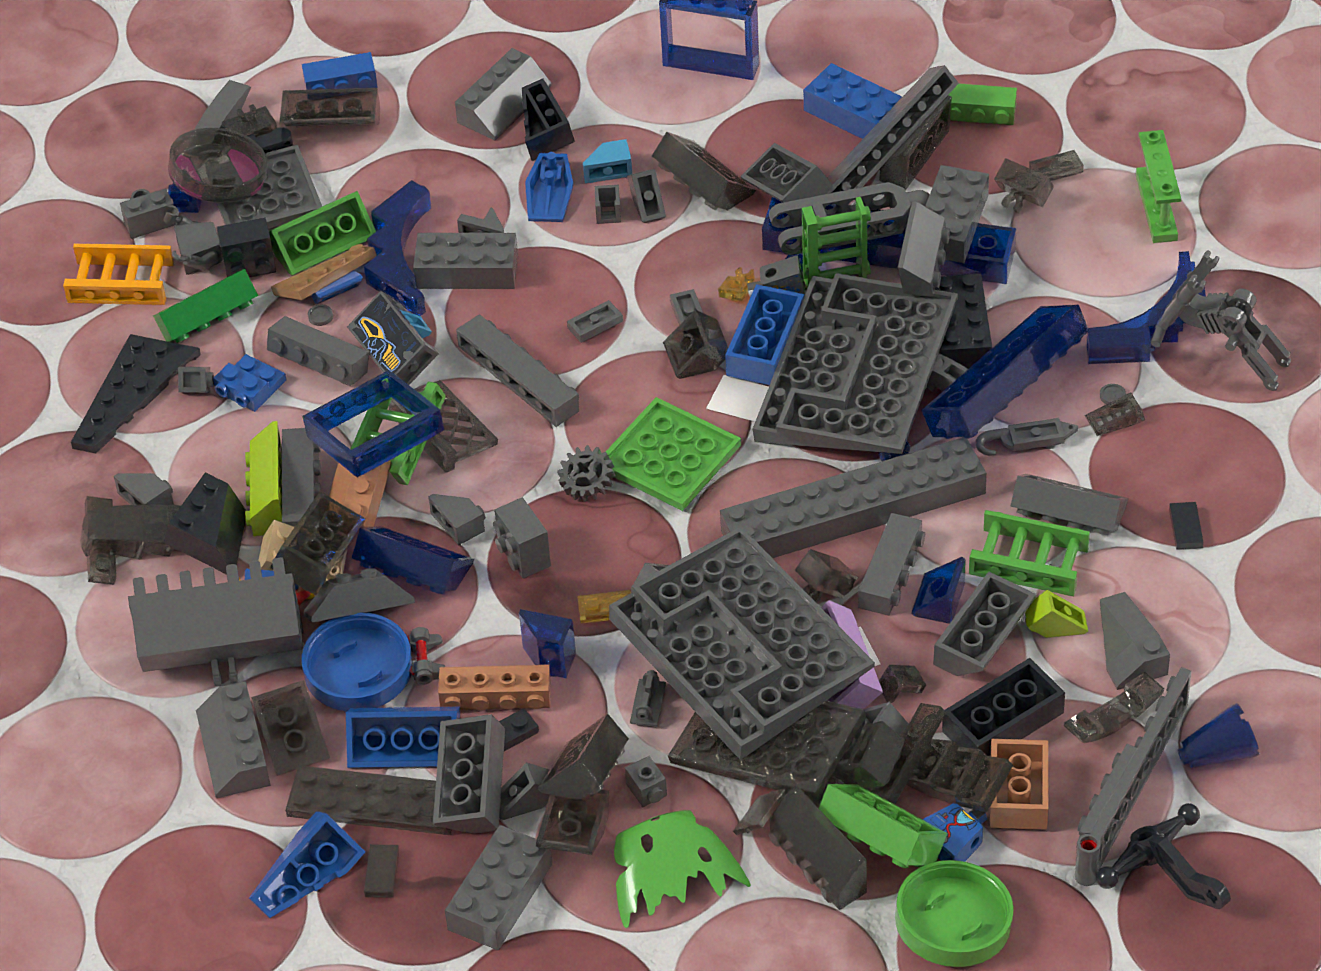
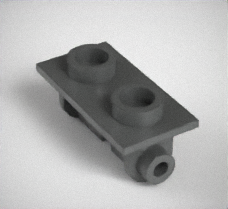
(648, 700)

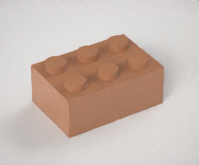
(1024, 794)

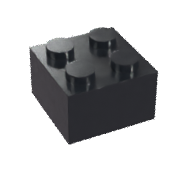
(247, 247)

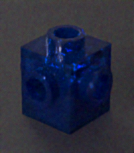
(183, 201)

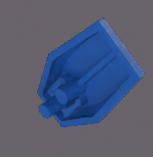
(549, 188)

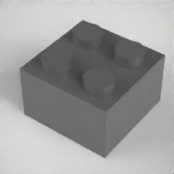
(522, 538)

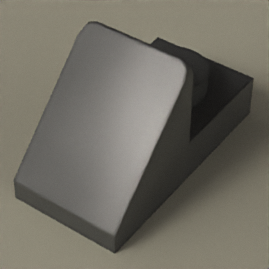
(472, 224)

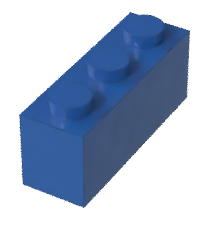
(341, 73)

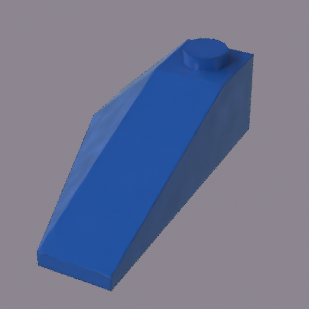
(309, 861)

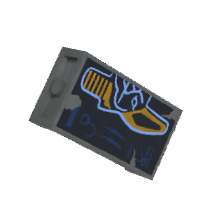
(391, 339)

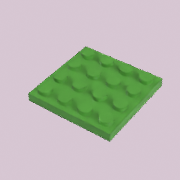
(671, 453)

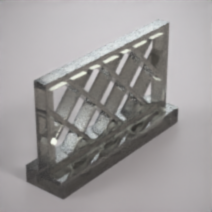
(440, 446)

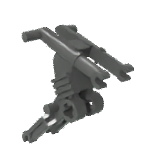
(1227, 315)

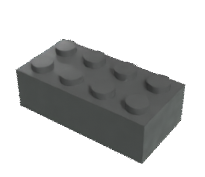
(960, 199)
(465, 260)
(498, 888)

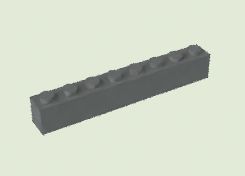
(893, 129)

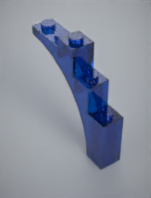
(1132, 339)

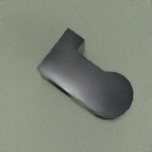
(276, 140)

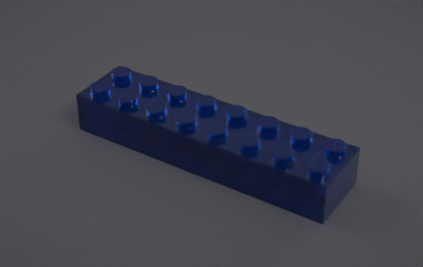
(1005, 371)

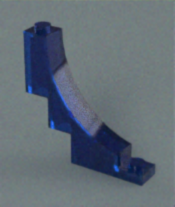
(393, 224)

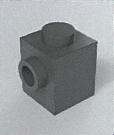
(646, 781)

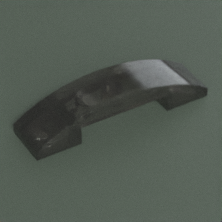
(1116, 713)

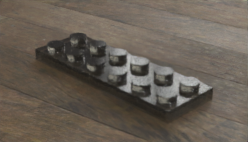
(364, 799)

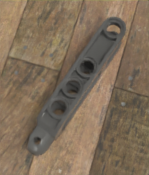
(894, 197)

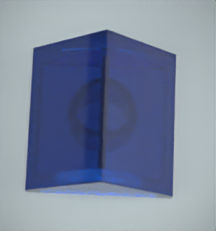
(941, 592)

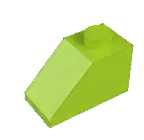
(1055, 617)

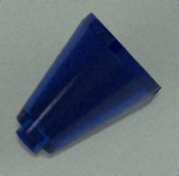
(1220, 740)

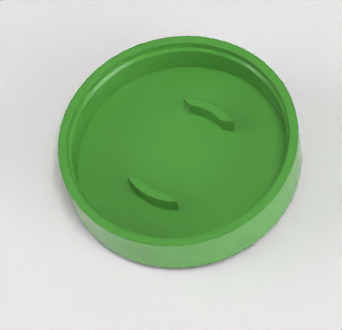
(954, 913)

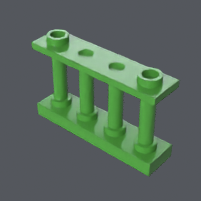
(1158, 186)
(813, 241)
(405, 463)
(1024, 572)

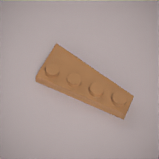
(323, 274)

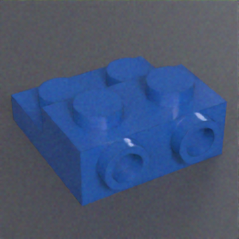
(248, 382)

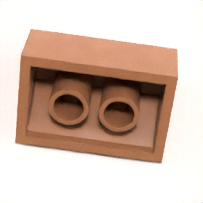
(361, 493)

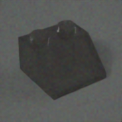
(696, 345)

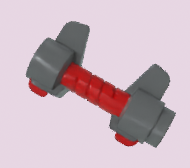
(420, 642)

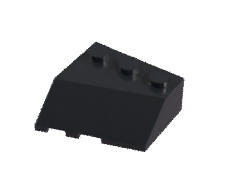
(209, 524)

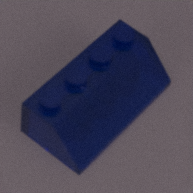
(411, 559)

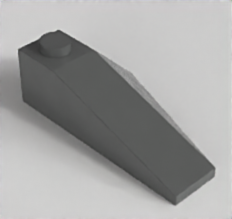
(1130, 642)

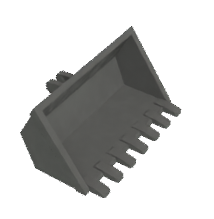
(216, 619)

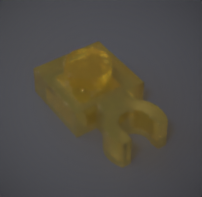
(736, 287)

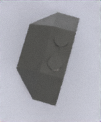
(355, 595)

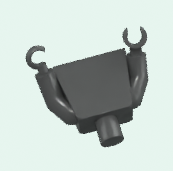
(196, 242)

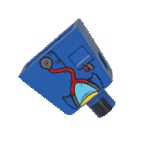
(963, 831)

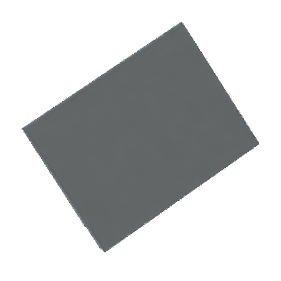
(854, 366)
(739, 640)

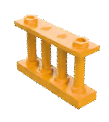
(119, 291)

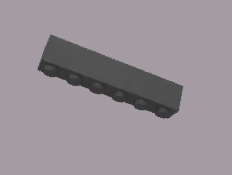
(518, 370)

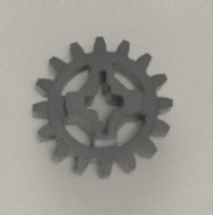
(583, 484)

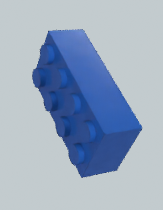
(848, 100)
(762, 334)

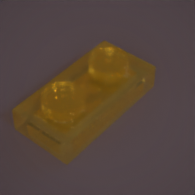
(596, 606)

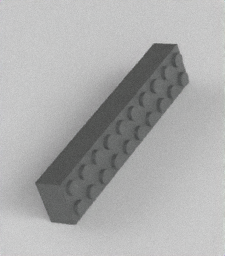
(860, 498)

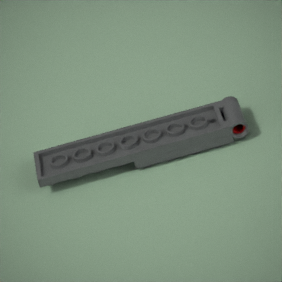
(1126, 781)

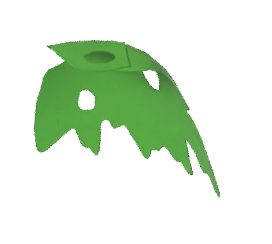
(670, 861)

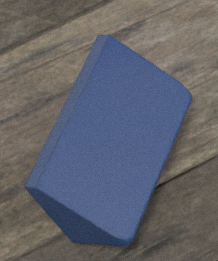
(338, 287)

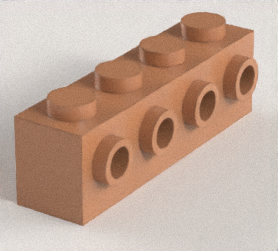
(495, 687)

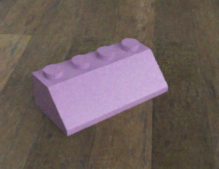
(865, 688)

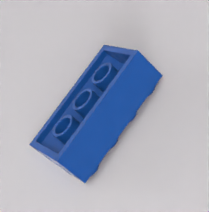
(395, 735)

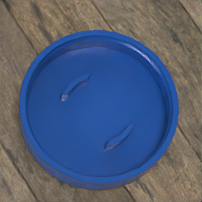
(357, 661)

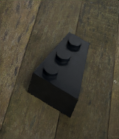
(544, 120)

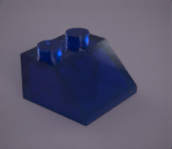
(548, 641)

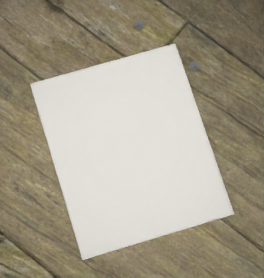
(738, 398)

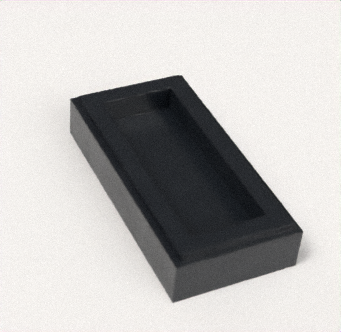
(1186, 525)

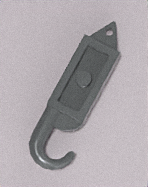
(1028, 435)

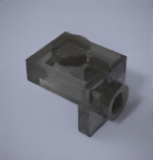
(901, 679)

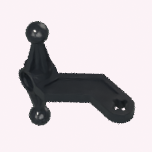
(1153, 846)

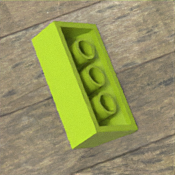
(264, 480)

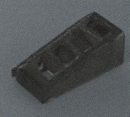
(1120, 405)

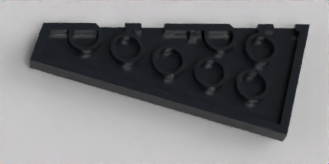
(131, 384)

